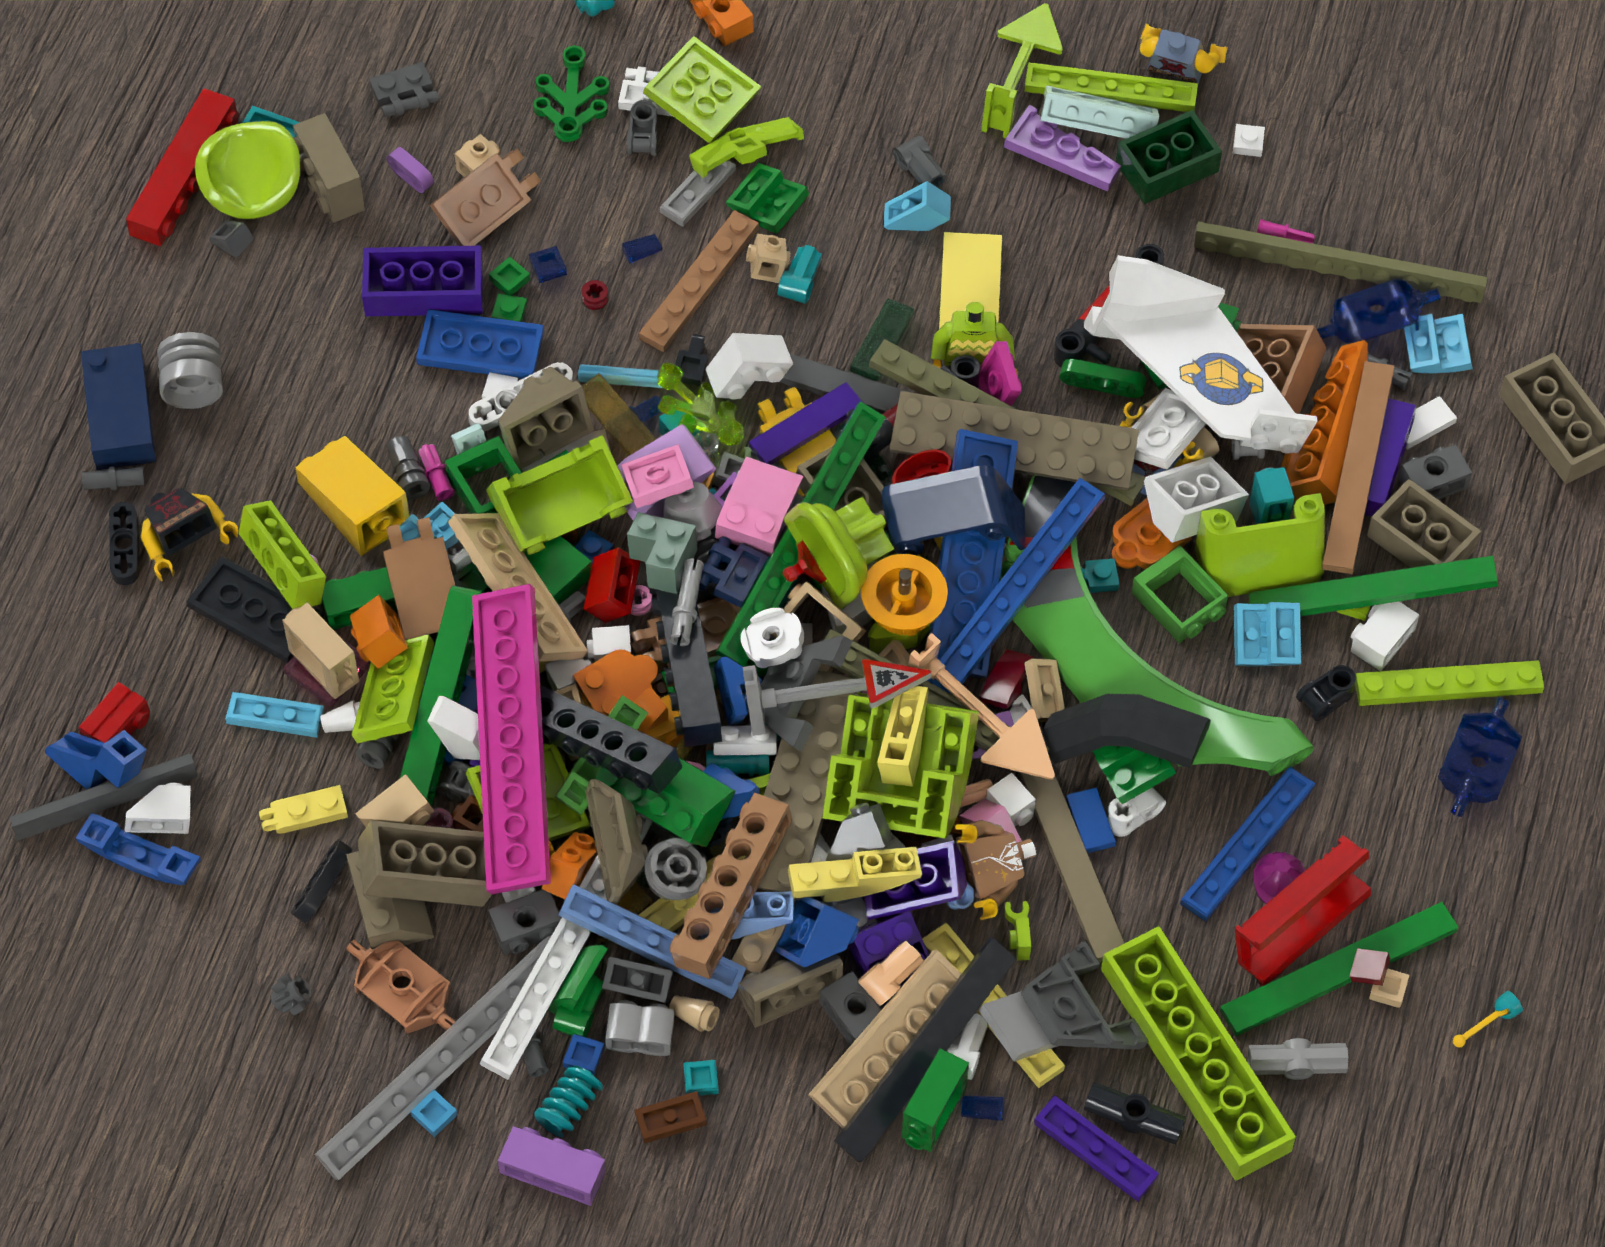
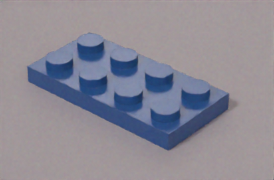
(479, 344)

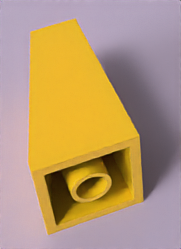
(353, 493)

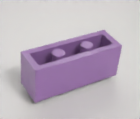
(552, 1165)

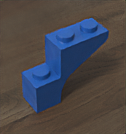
(95, 762)

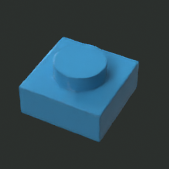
(434, 1113)

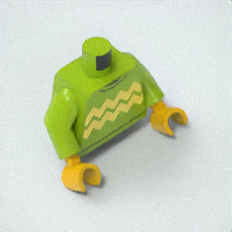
(969, 334)

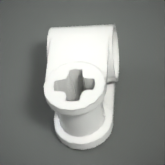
(1135, 812)

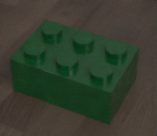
(1168, 156)

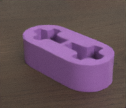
(410, 170)

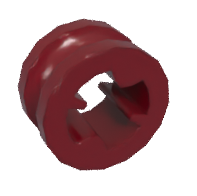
(587, 298)

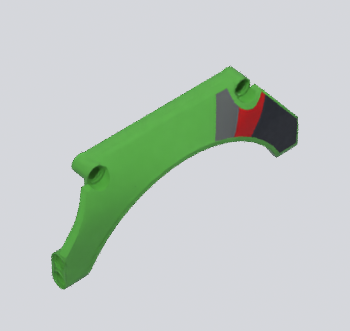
(1096, 662)

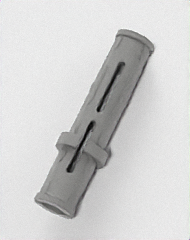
(685, 613)

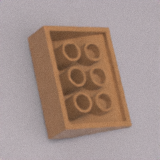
(1287, 355)

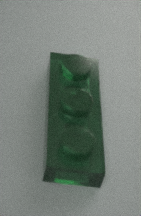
(889, 325)

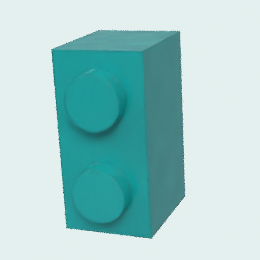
(1271, 496)

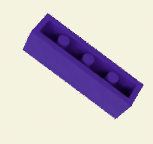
(1392, 445)

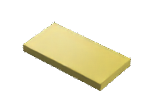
(970, 273)

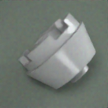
(694, 507)
(675, 869)

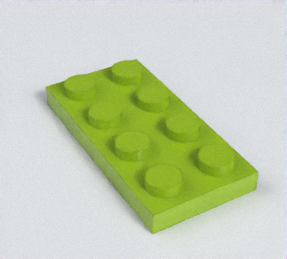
(393, 693)

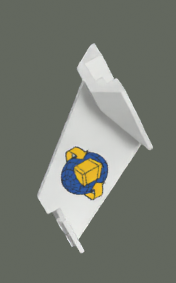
(1197, 353)

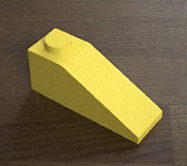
(903, 737)

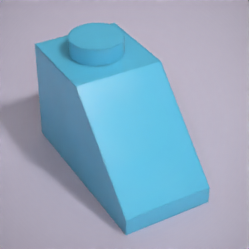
(918, 209)

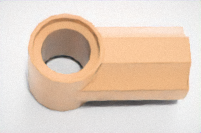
(885, 977)

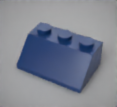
(816, 932)

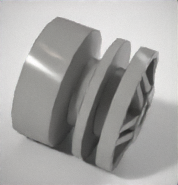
(189, 370)

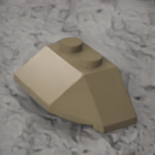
(616, 839)

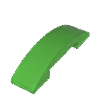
(575, 785)

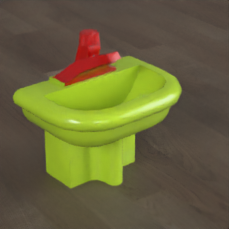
(836, 546)

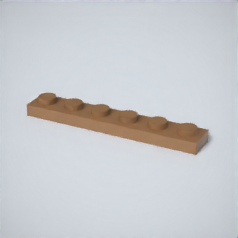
(698, 281)

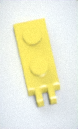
(304, 810)

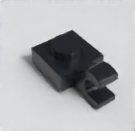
(693, 361)

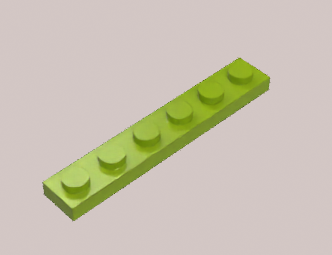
(1121, 87)
(1449, 683)

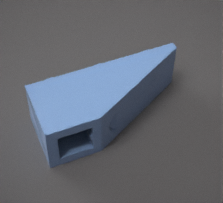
(764, 912)

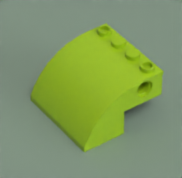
(940, 778)

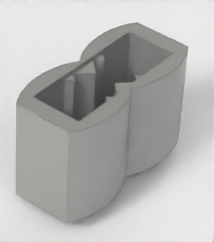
(640, 1028)

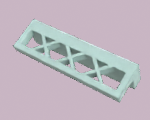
(1096, 113)

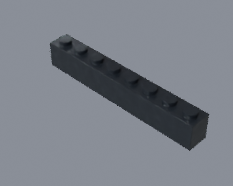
(688, 675)

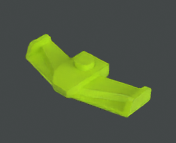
(744, 144)

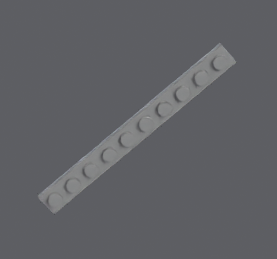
(426, 1071)

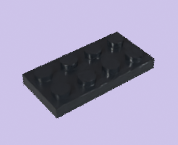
(244, 606)

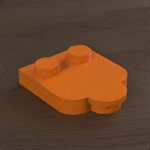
(1139, 540)
(615, 676)

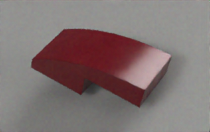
(1005, 680)

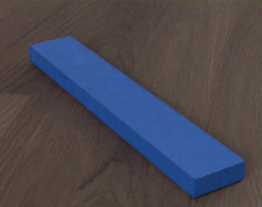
(1247, 844)

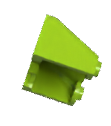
(560, 495)
(1264, 553)

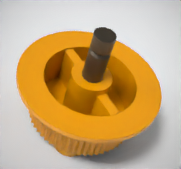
(904, 593)

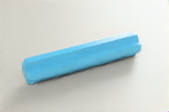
(620, 375)

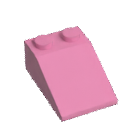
(758, 505)

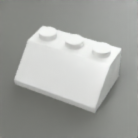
(1185, 491)

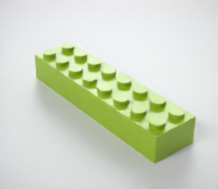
(1198, 1053)

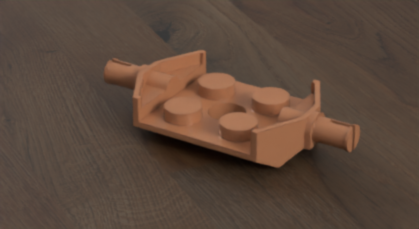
(414, 1006)

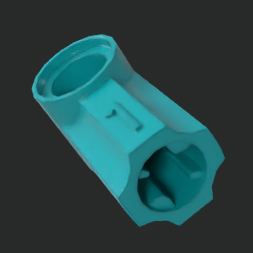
(799, 279)

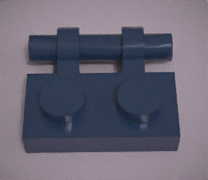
(739, 575)

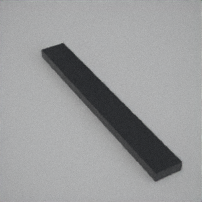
(911, 1065)

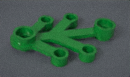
(571, 100)

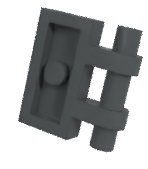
(401, 84)

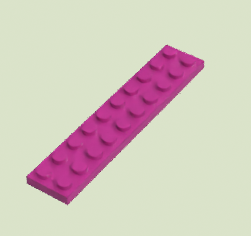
(511, 740)

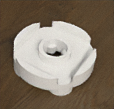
(775, 652)

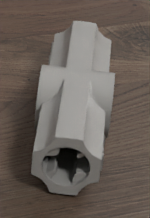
(1298, 1058)

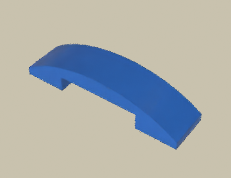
(136, 853)

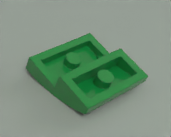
(768, 197)
(578, 977)

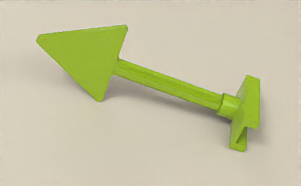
(1032, 31)

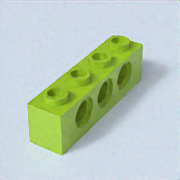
(282, 554)

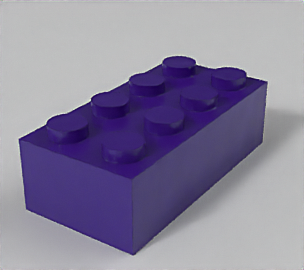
(422, 279)

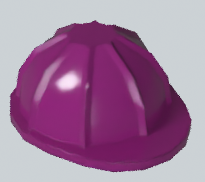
(1274, 873)

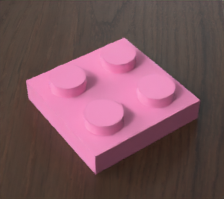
(657, 476)

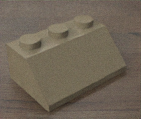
(389, 918)
(786, 988)

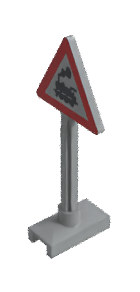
(880, 681)

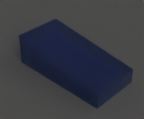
(641, 247)
(983, 1107)

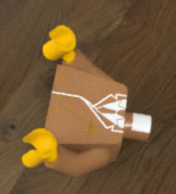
(992, 862)

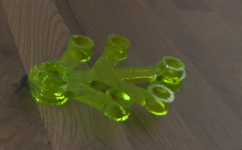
(727, 430)

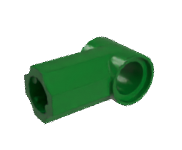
(581, 1017)

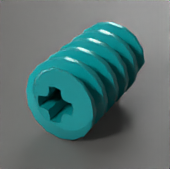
(566, 1099)

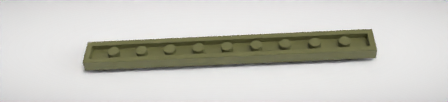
(1338, 261)
(933, 381)

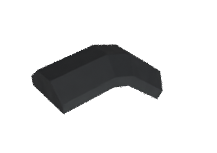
(1127, 722)

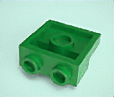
(1131, 770)

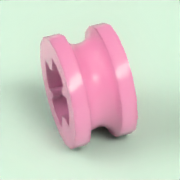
(641, 609)

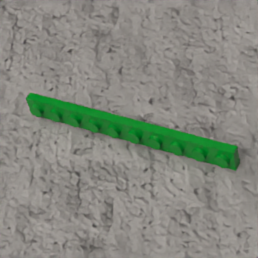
(825, 489)

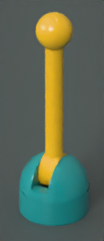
(1506, 1007)

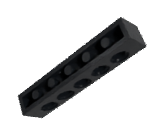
(607, 742)

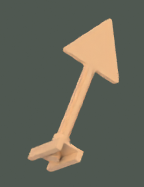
(1018, 747)

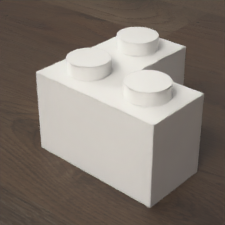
(746, 360)

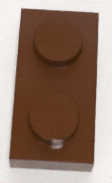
(670, 1117)

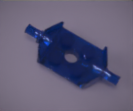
(1356, 322)
(1486, 737)

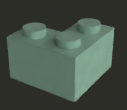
(664, 548)

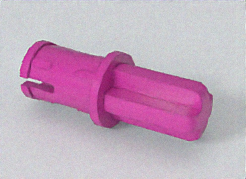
(1283, 231)
(436, 472)

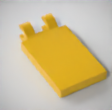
(807, 451)

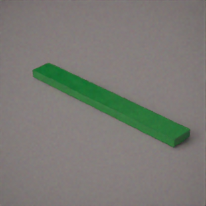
(1385, 586)
(1335, 969)

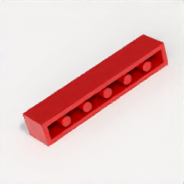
(175, 177)

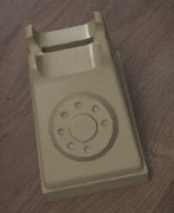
(544, 417)

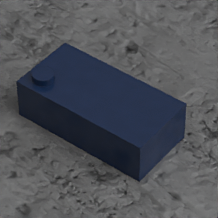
(118, 406)

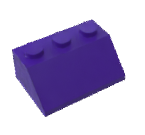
(941, 882)

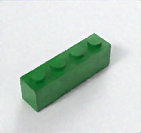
(349, 594)

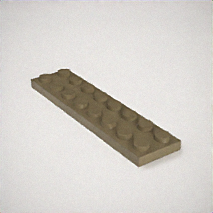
(1046, 443)
(801, 782)

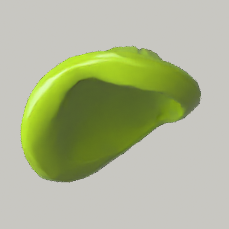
(249, 169)

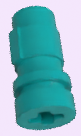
(740, 763)

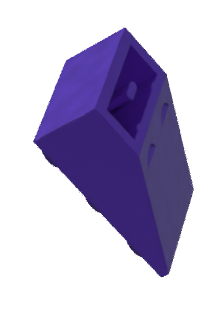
(883, 937)

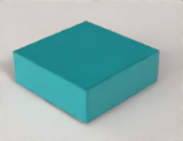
(701, 1077)

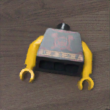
(178, 521)

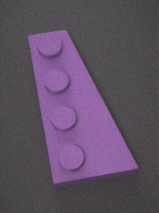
(1060, 151)

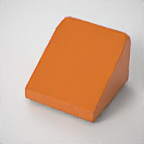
(654, 706)

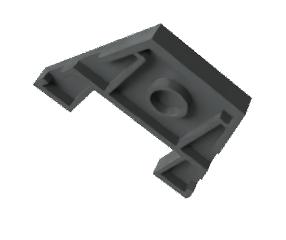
(800, 673)
(1069, 1012)

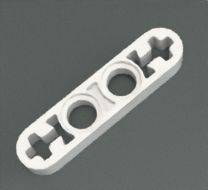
(484, 405)

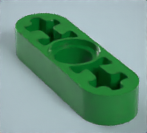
(1114, 381)

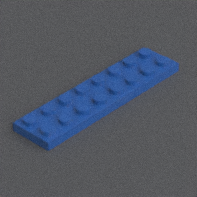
(967, 558)

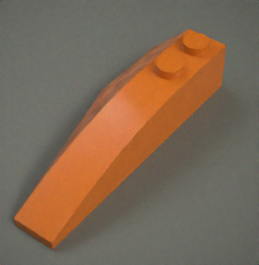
(1322, 456)

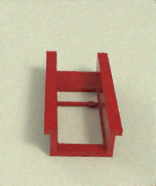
(1302, 912)

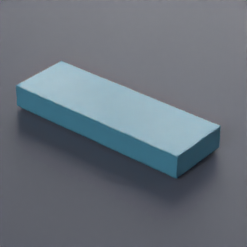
(274, 714)

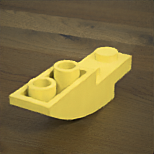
(856, 877)

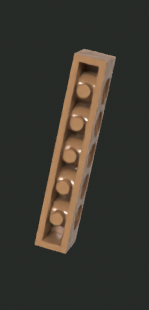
(704, 955)

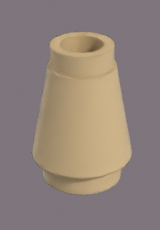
(695, 1012)

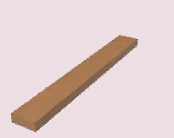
(1358, 468)

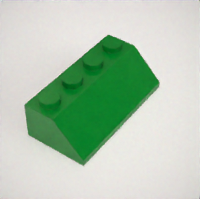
(687, 806)

